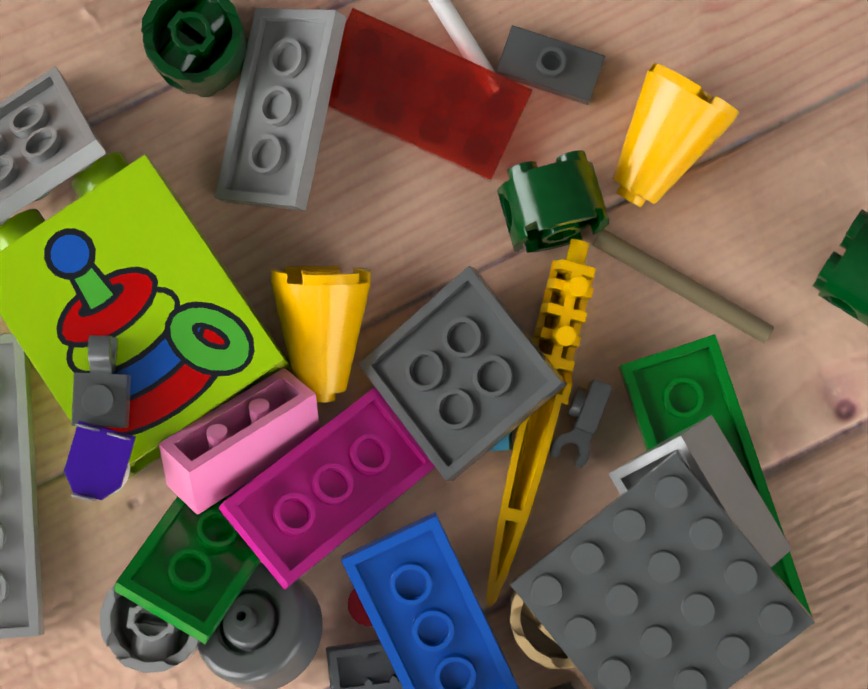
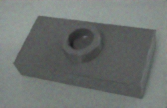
(550, 65)
(361, 667)

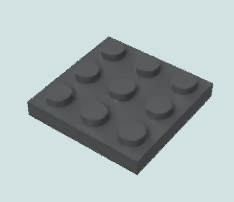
(461, 374)

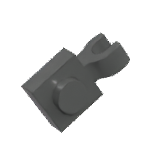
(102, 394)
(587, 408)

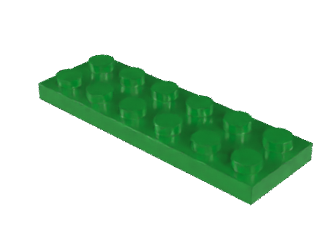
(685, 387)

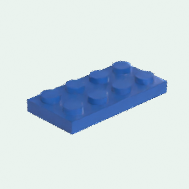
(427, 610)

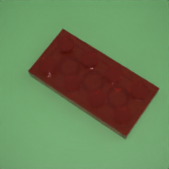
(425, 95)

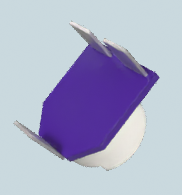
(98, 461)

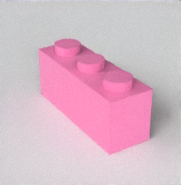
(238, 440)

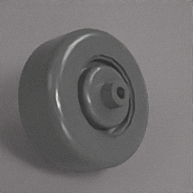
(265, 634)

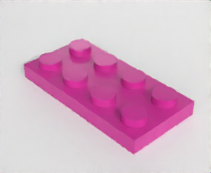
(327, 488)

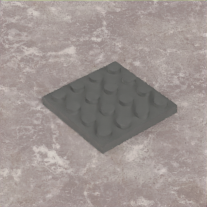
(662, 591)

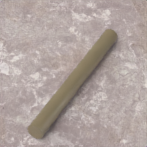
(683, 286)

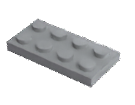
(281, 107)

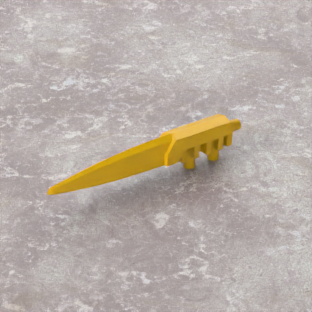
(557, 338)

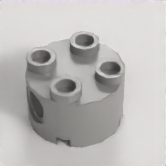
(142, 638)

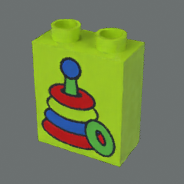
(138, 271)

